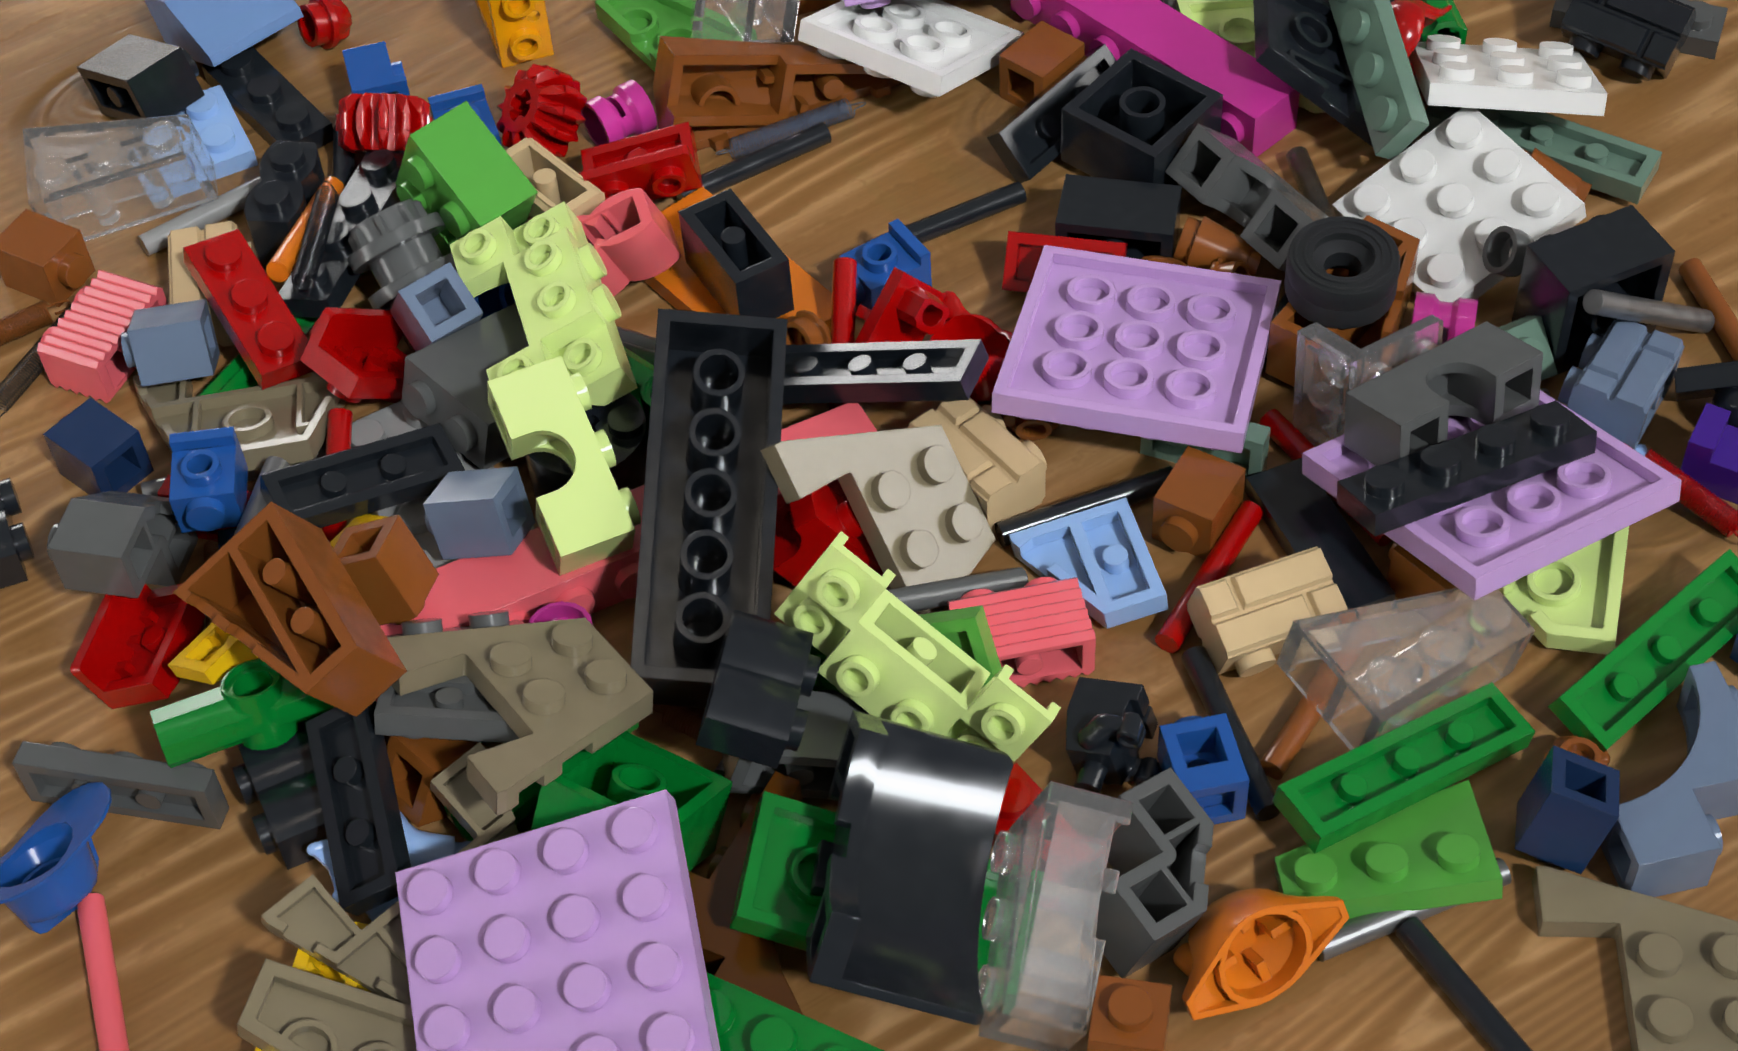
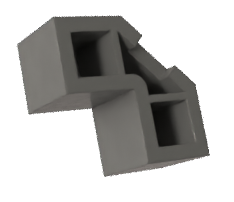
(119, 544)
(1160, 874)

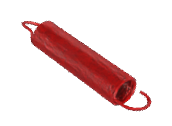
(1700, 500)

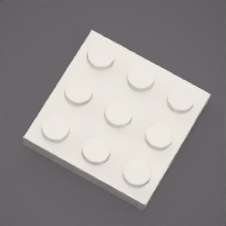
(911, 41)
(1507, 76)
(1454, 193)

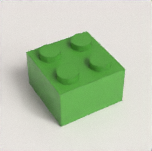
(463, 176)

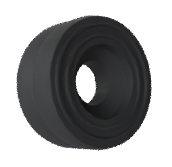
(1335, 299)

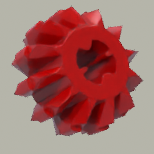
(542, 107)
(379, 121)

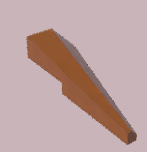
(749, 85)

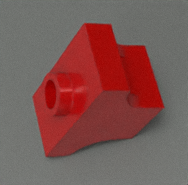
(809, 527)

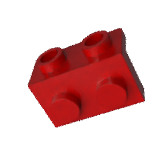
(656, 161)
(357, 354)
(133, 643)

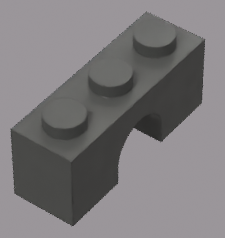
(1245, 189)
(1472, 376)

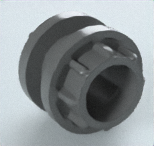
(397, 248)

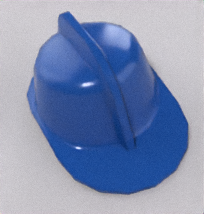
(55, 859)

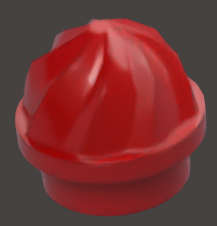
(324, 23)

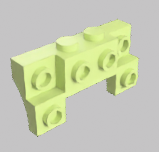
(556, 294)
(903, 665)

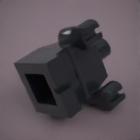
(1106, 733)

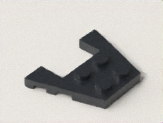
(1305, 51)

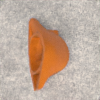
(1254, 948)

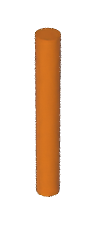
(286, 256)

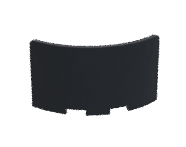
(906, 868)

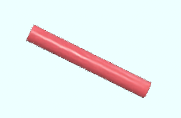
(102, 974)

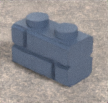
(1623, 379)

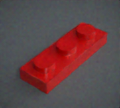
(248, 307)

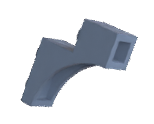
(1671, 833)

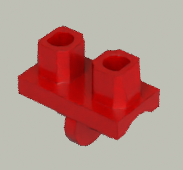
(903, 311)

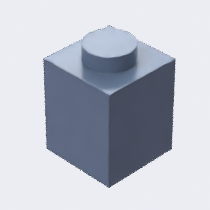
(434, 307)
(171, 343)
(479, 513)

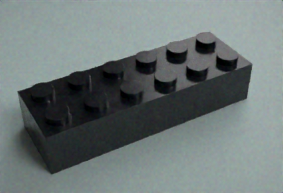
(706, 494)

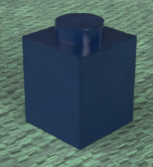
(98, 450)
(1567, 810)

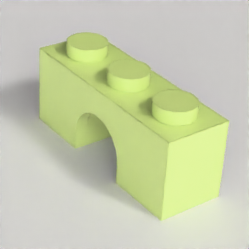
(545, 412)

